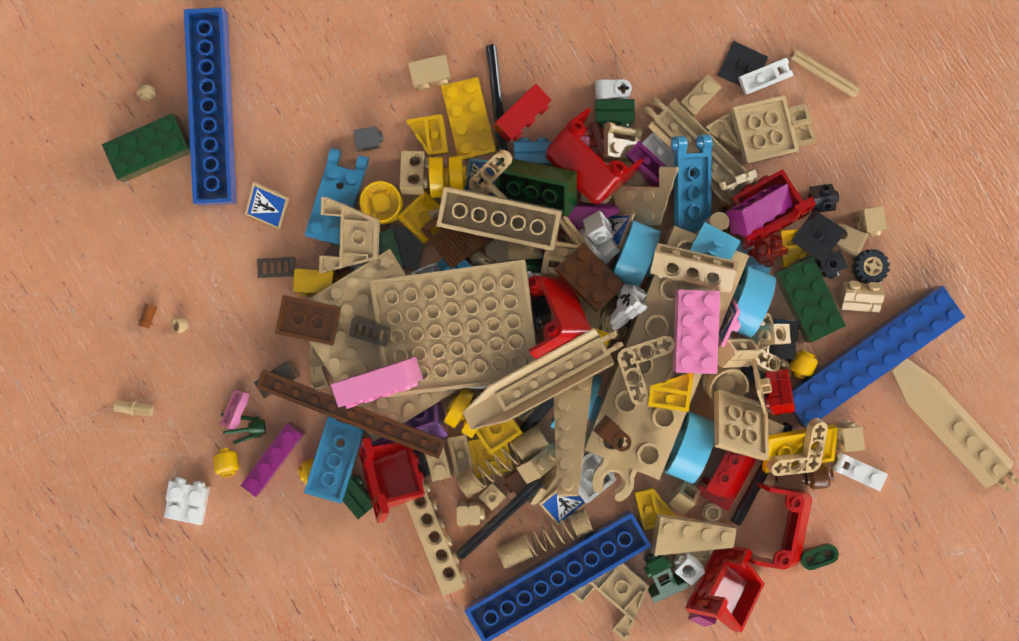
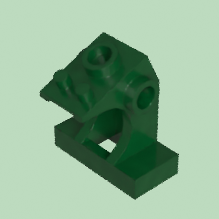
(667, 587)

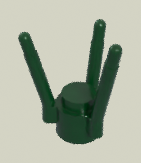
(256, 428)

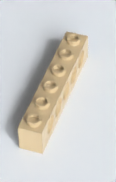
(447, 583)

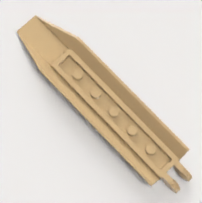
(677, 121)
(541, 380)
(954, 426)

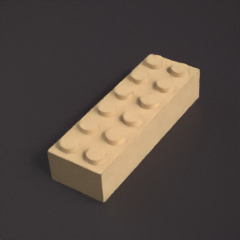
(499, 218)

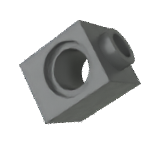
(368, 138)

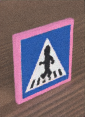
(730, 322)

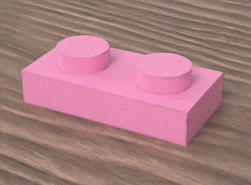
(234, 409)

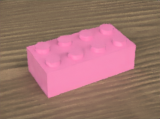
(696, 331)
(377, 383)

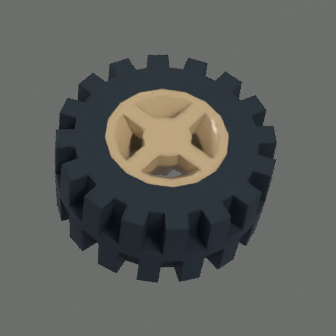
(878, 266)

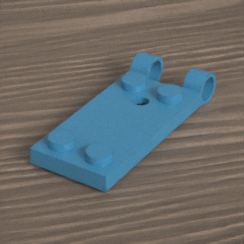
(693, 192)
(327, 227)
(333, 462)

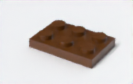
(589, 277)
(308, 320)

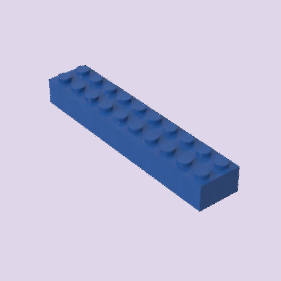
(210, 106)
(875, 354)
(556, 576)

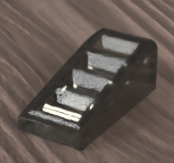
(291, 266)
(357, 320)

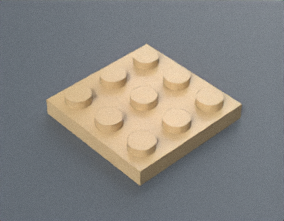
(764, 129)
(740, 425)

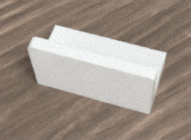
(605, 251)

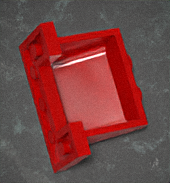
(796, 212)
(390, 475)
(727, 479)
(727, 588)

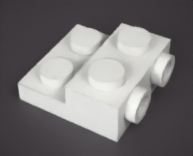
(589, 464)
(186, 501)

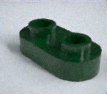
(818, 557)

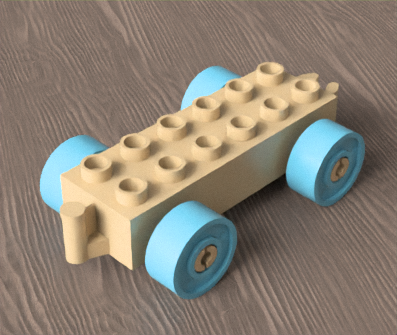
(659, 436)

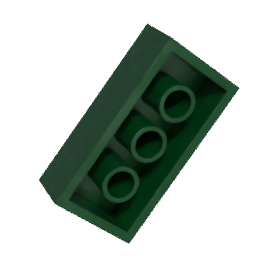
(147, 148)
(539, 185)
(809, 299)

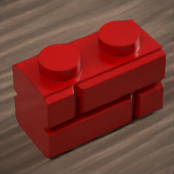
(781, 397)

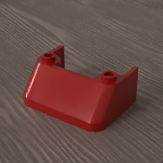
(594, 176)
(566, 308)
(799, 507)

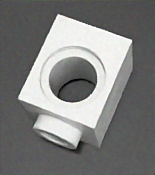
(598, 228)
(690, 574)

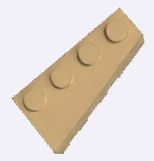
(686, 535)

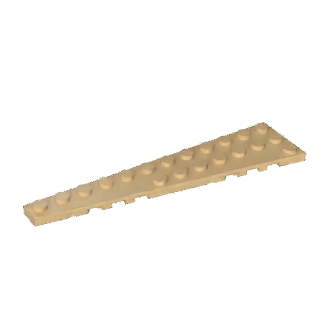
(571, 420)

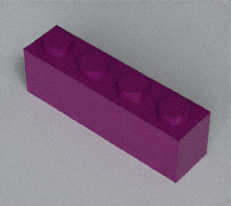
(759, 209)
(273, 459)

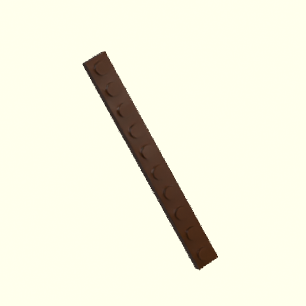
(355, 416)

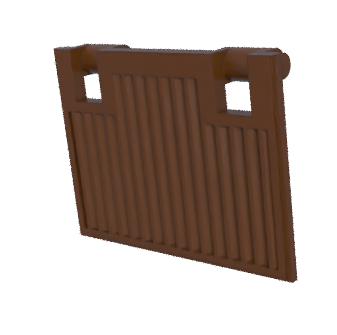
(452, 244)

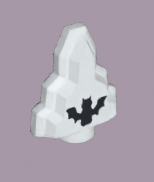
(628, 305)

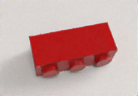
(522, 113)

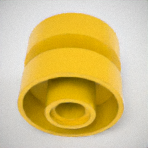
(442, 176)
(382, 201)
(455, 411)

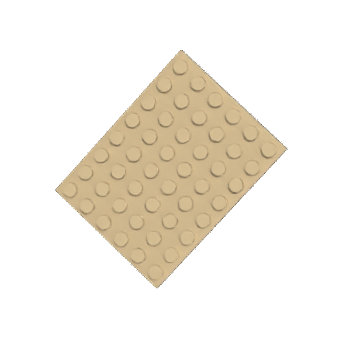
(458, 323)
(354, 356)

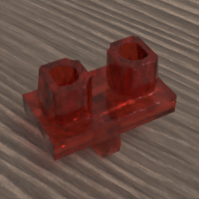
(593, 132)
(767, 253)

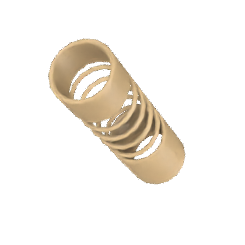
(525, 445)
(520, 548)

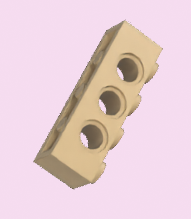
(689, 259)

